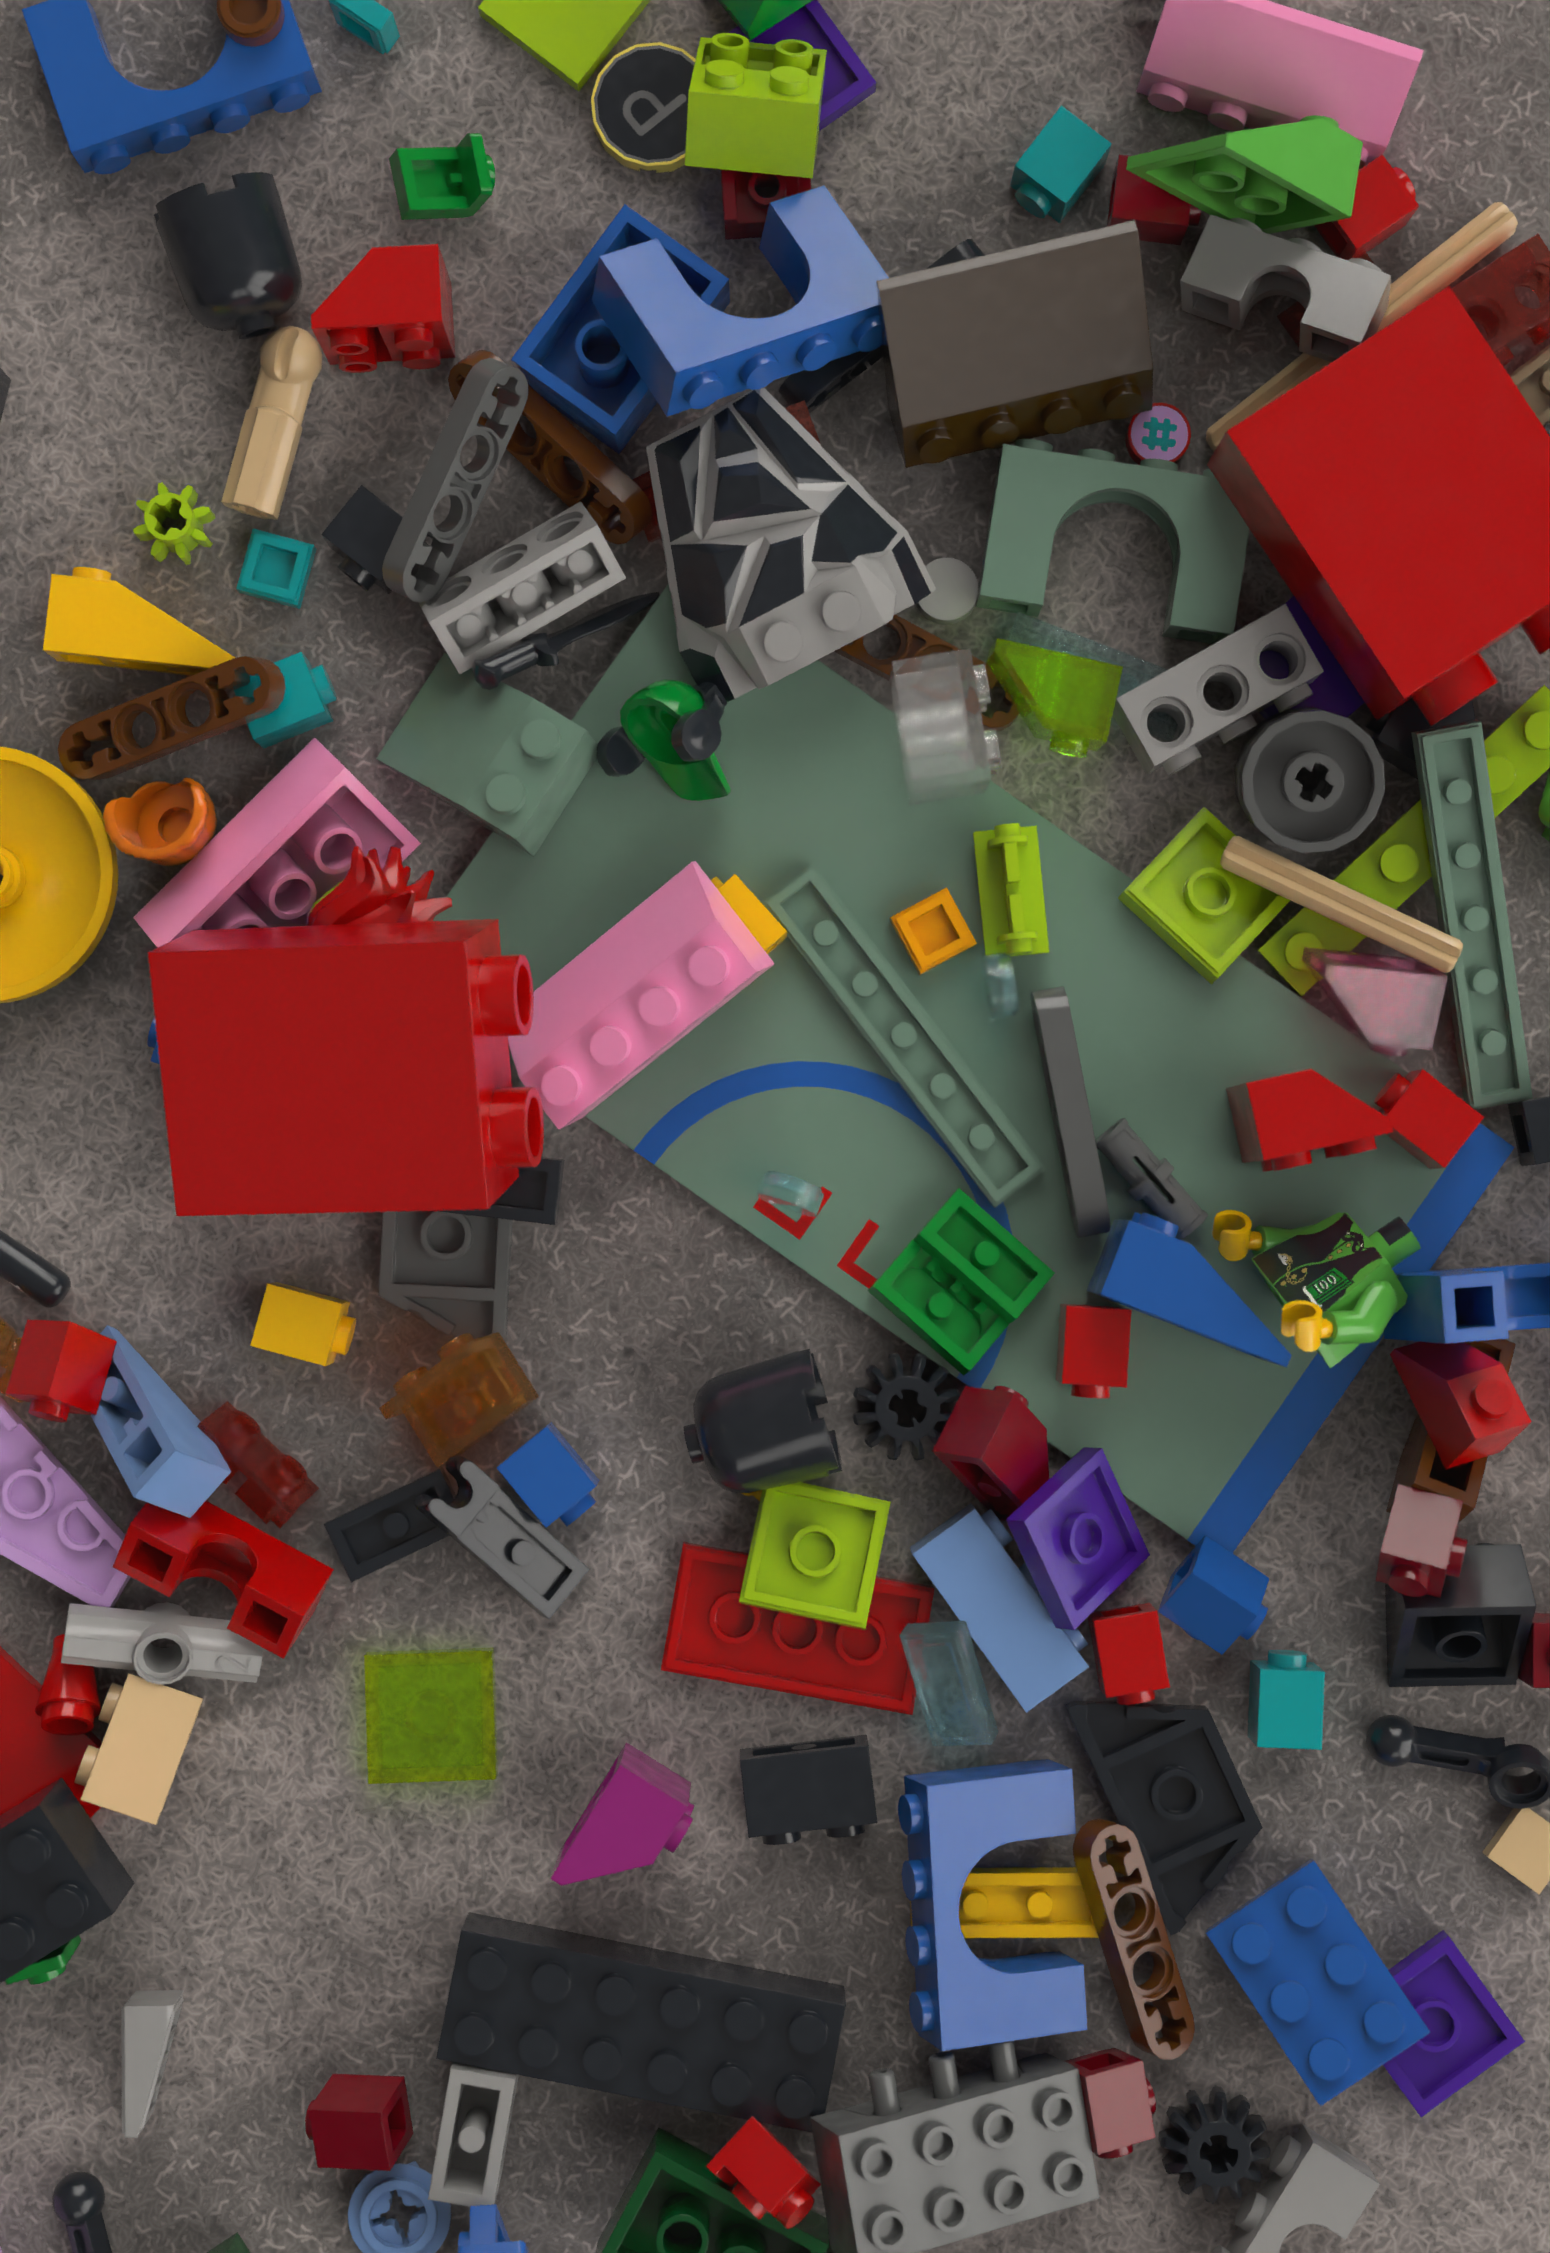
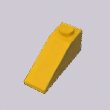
(111, 626)

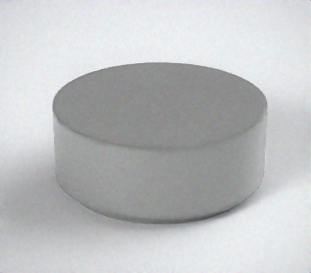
(954, 592)

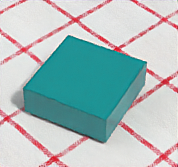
(367, 21)
(276, 568)

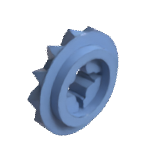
(374, 2196)

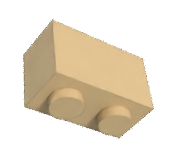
(139, 1748)

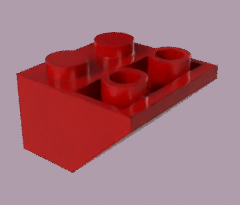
(389, 310)
(1301, 1112)

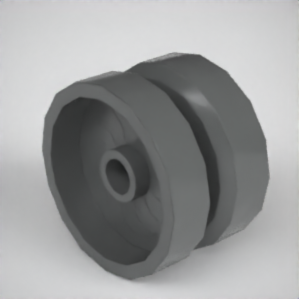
(1346, 788)

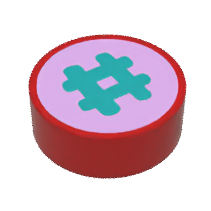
(1158, 434)

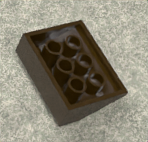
(1016, 344)

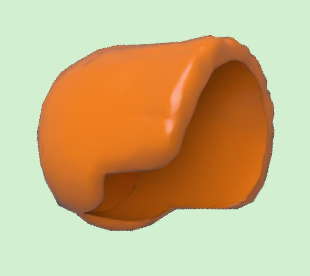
(162, 822)

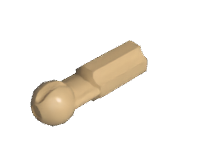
(273, 423)

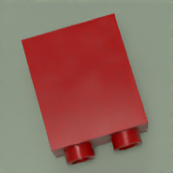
(1404, 507)
(343, 1067)

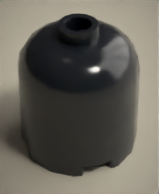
(232, 254)
(763, 1425)

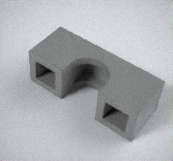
(1242, 265)
(1308, 2185)

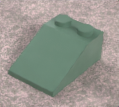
(491, 754)

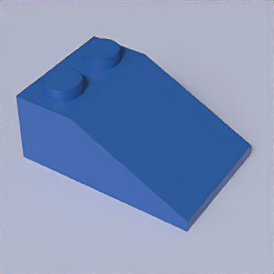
(1174, 1283)

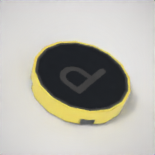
(644, 106)

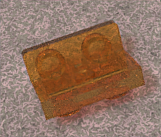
(462, 1396)

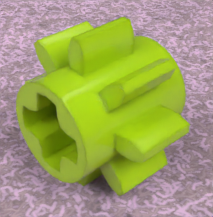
(174, 540)

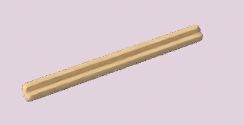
(1406, 293)

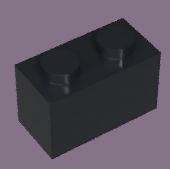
(808, 1789)

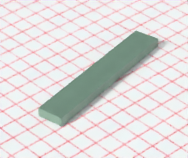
(1474, 910)
(903, 1036)

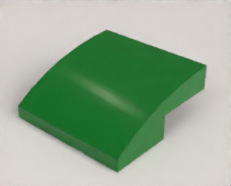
(961, 1281)

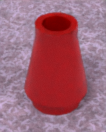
(67, 1696)

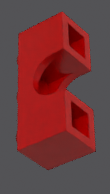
(270, 1579)

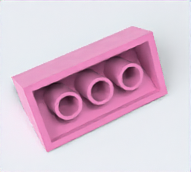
(1274, 66)
(278, 853)
(635, 995)

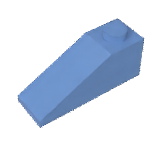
(155, 1435)

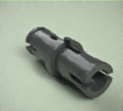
(1120, 1146)

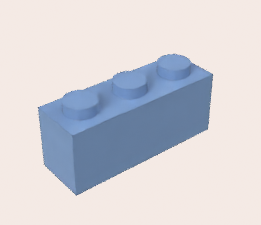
(1000, 1605)

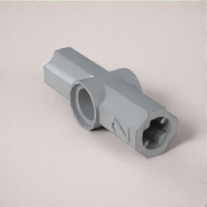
(123, 1639)

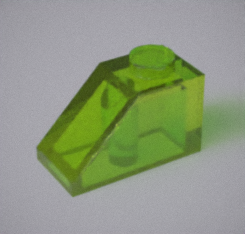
(1058, 694)

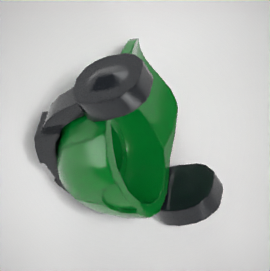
(676, 732)

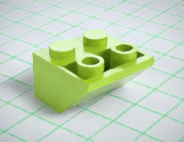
(755, 106)

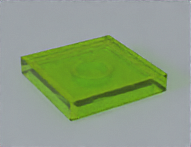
(431, 1715)

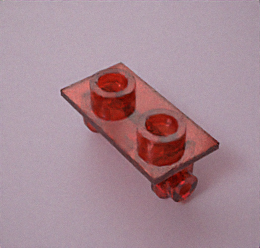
(275, 1480)

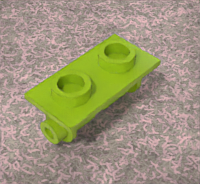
(1011, 890)

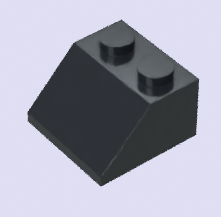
(1470, 1632)

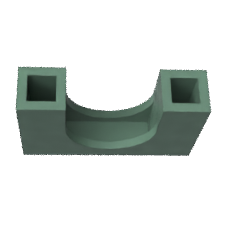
(1043, 488)

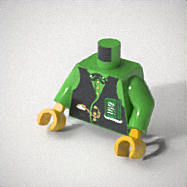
(1325, 1276)

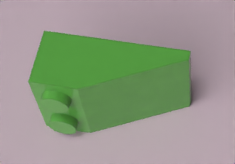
(1266, 175)

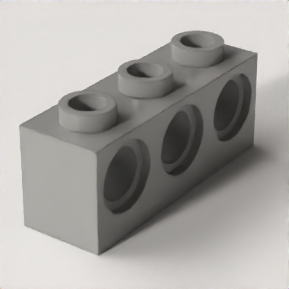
(522, 587)
(1228, 661)

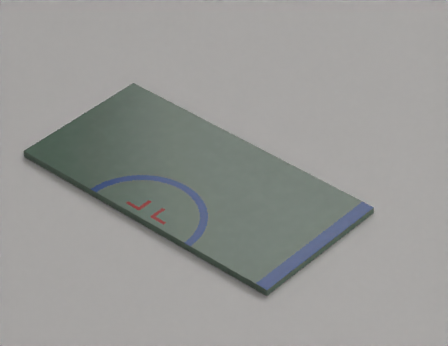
(801, 1093)

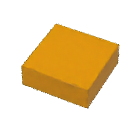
(933, 931)

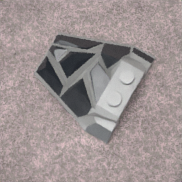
(771, 546)

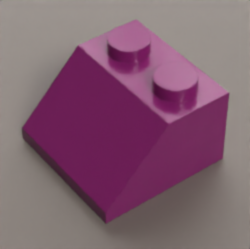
(627, 1820)

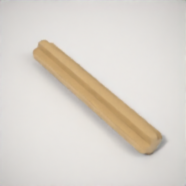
(1341, 904)

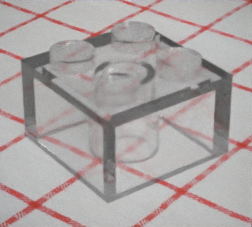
(941, 726)

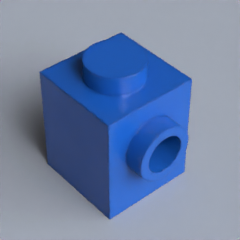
(550, 1477)
(1215, 1596)

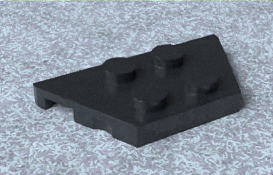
(1173, 1790)

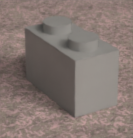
(473, 2136)

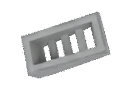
(146, 2040)

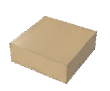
(1523, 1848)

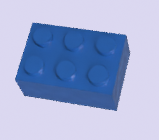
(575, 356)
(1317, 1982)

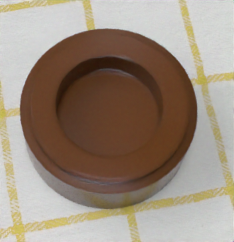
(251, 21)

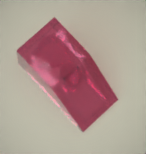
(1382, 997)

